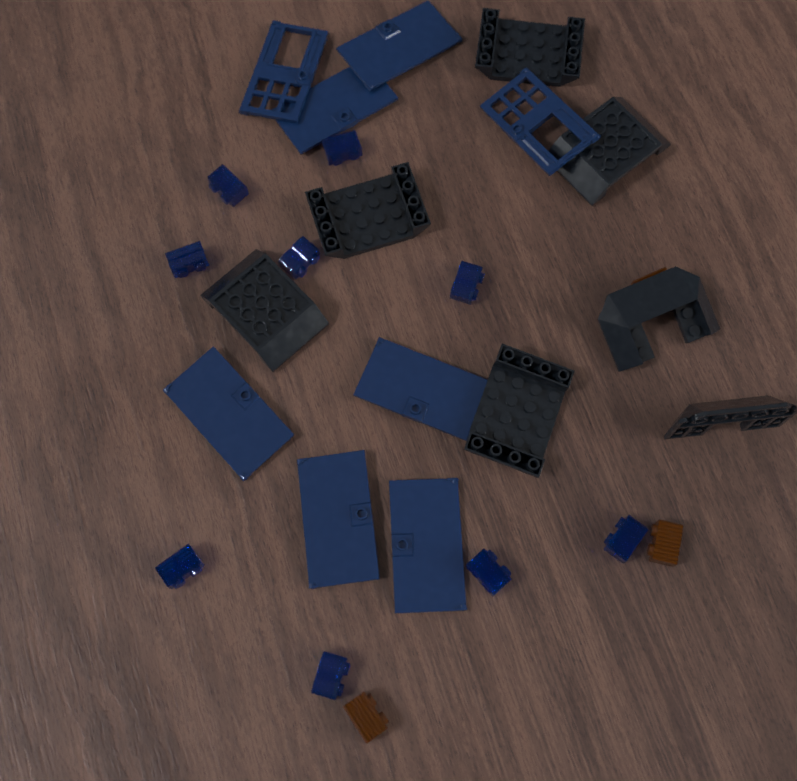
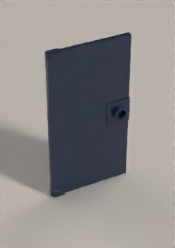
(399, 45)
(334, 108)
(421, 388)
(228, 413)
(337, 519)
(427, 546)

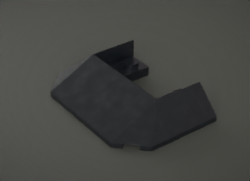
(647, 299)
(752, 412)

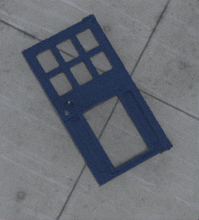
(290, 76)
(521, 130)

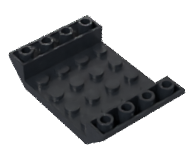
(545, 49)
(623, 145)
(369, 214)
(266, 308)
(518, 410)

